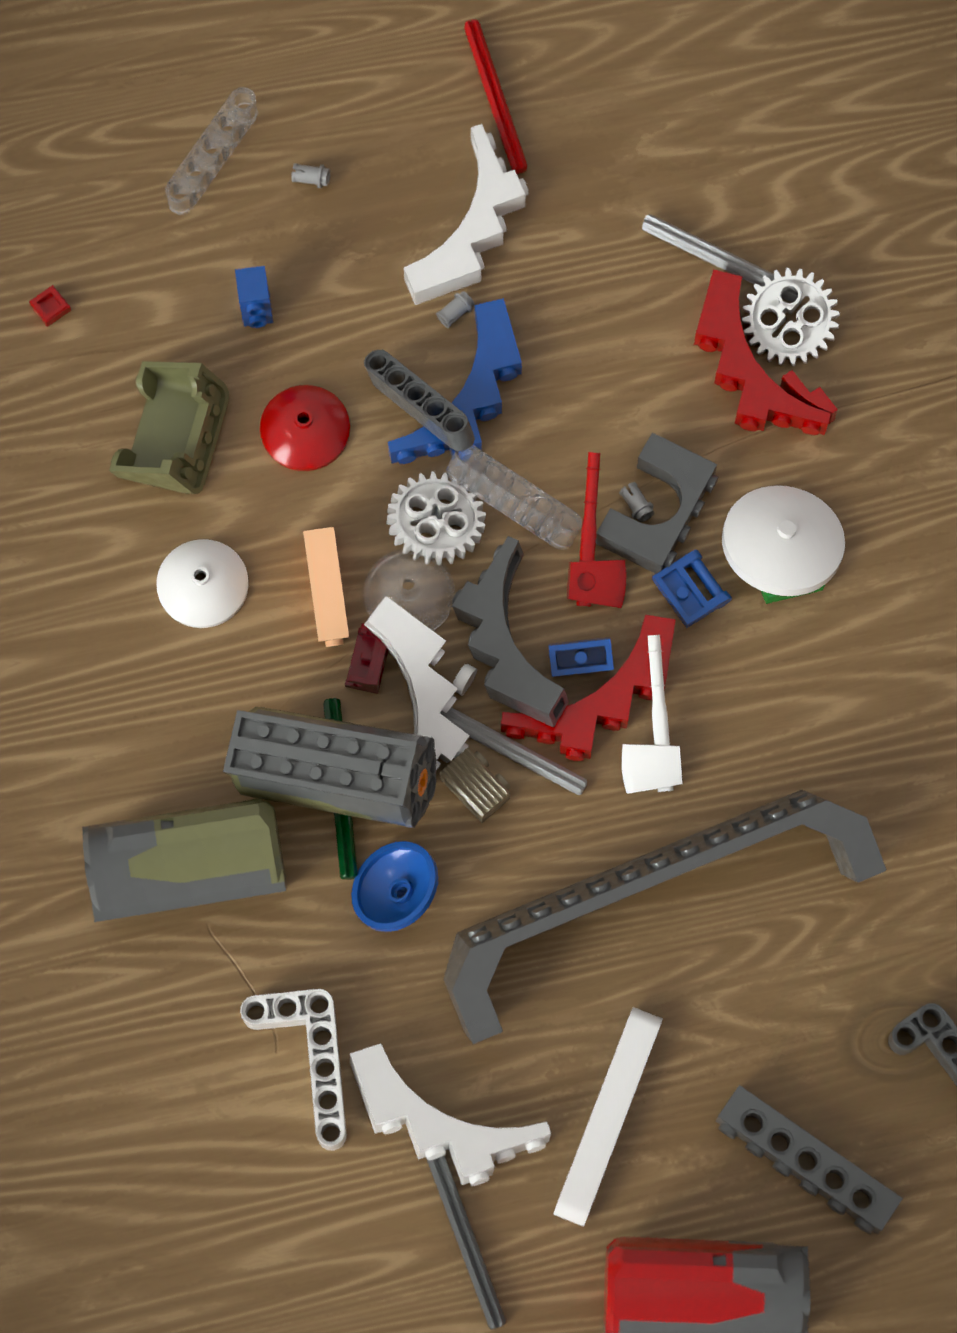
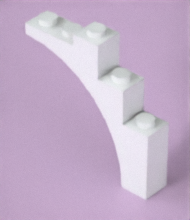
(459, 258)
(414, 649)
(472, 1146)

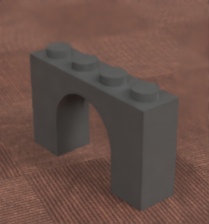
(655, 544)

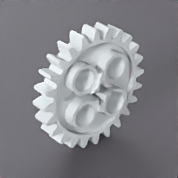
(769, 300)
(435, 518)

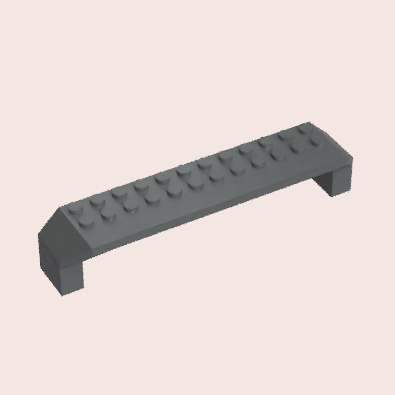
(480, 947)

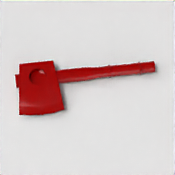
(591, 579)

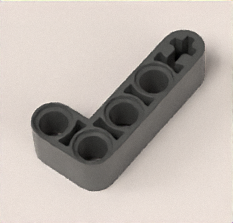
(929, 1035)

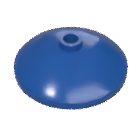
(386, 878)

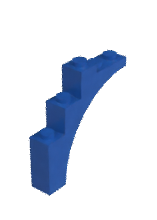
(480, 399)

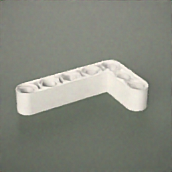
(317, 1053)

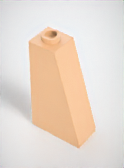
(326, 586)

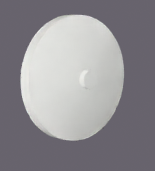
(783, 540)

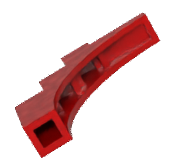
(738, 370)
(606, 706)

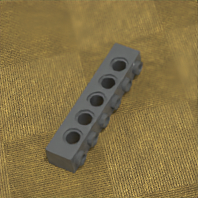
(881, 1199)

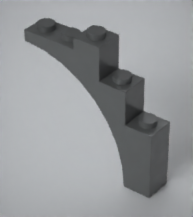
(512, 678)

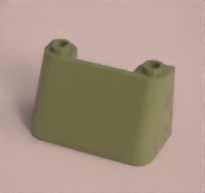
(176, 427)

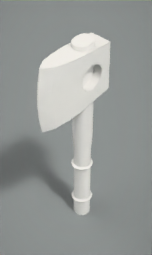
(657, 764)

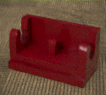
(367, 662)

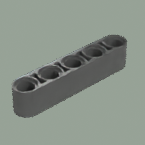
(419, 400)

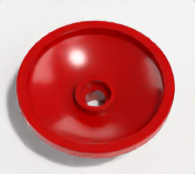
(305, 444)

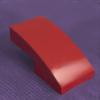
(817, 398)

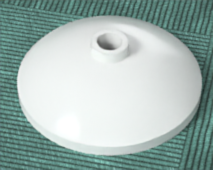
(204, 601)

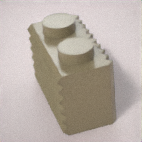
(475, 784)

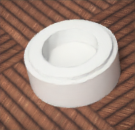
(464, 678)

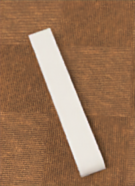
(608, 1116)

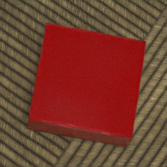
(50, 306)

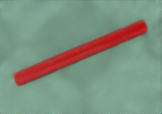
(495, 96)

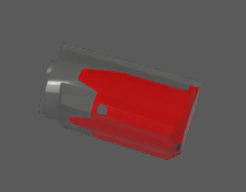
(705, 1286)

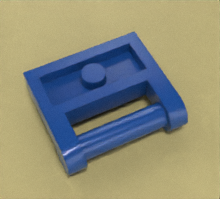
(684, 594)

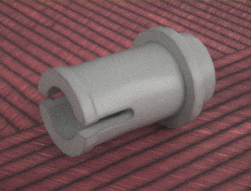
(312, 175)
(455, 309)
(638, 504)

